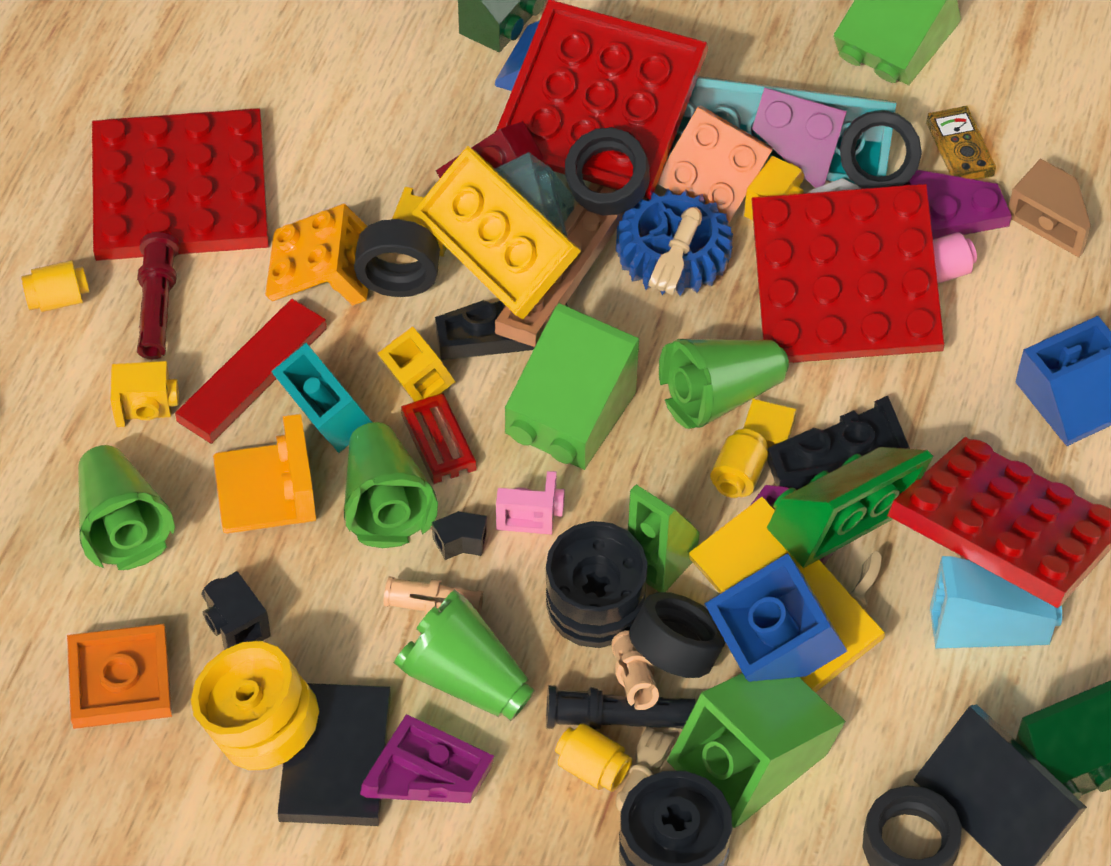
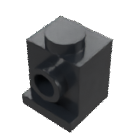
(234, 611)

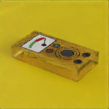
(961, 143)

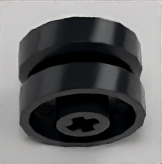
(675, 822)

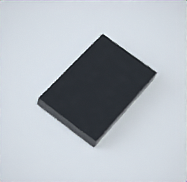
(327, 775)
(1000, 791)

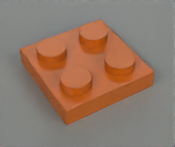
(119, 676)

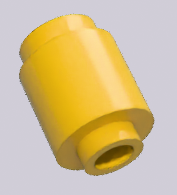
(55, 286)
(739, 463)
(593, 757)

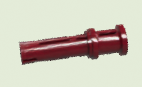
(156, 279)

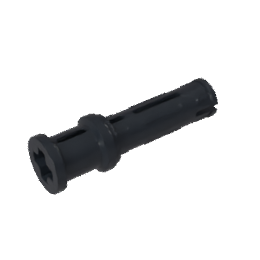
(600, 709)

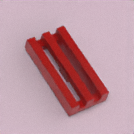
(449, 465)

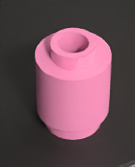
(953, 256)

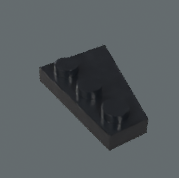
(472, 332)
(817, 450)

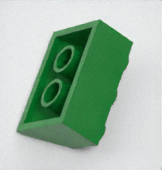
(845, 502)

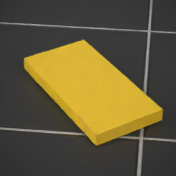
(496, 232)
(748, 546)

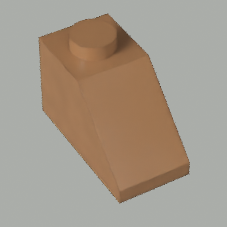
(1052, 207)

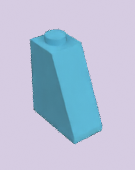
(985, 610)

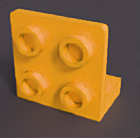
(315, 253)
(266, 483)

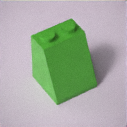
(895, 35)
(573, 387)
(755, 739)

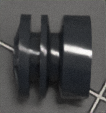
(595, 582)

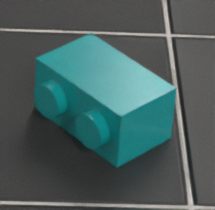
(321, 396)

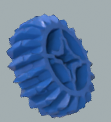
(660, 220)

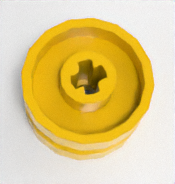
(255, 705)

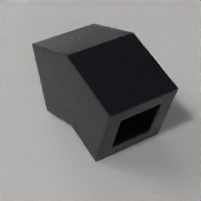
(460, 534)

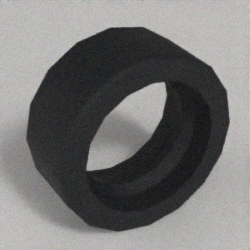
(887, 119)
(607, 140)
(401, 238)
(677, 635)
(916, 802)

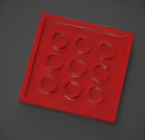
(603, 74)
(179, 178)
(848, 273)
(1007, 520)

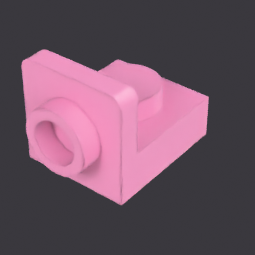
(530, 510)

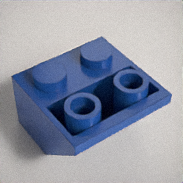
(1070, 380)

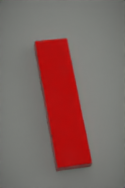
(249, 371)

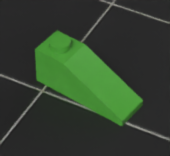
(664, 538)

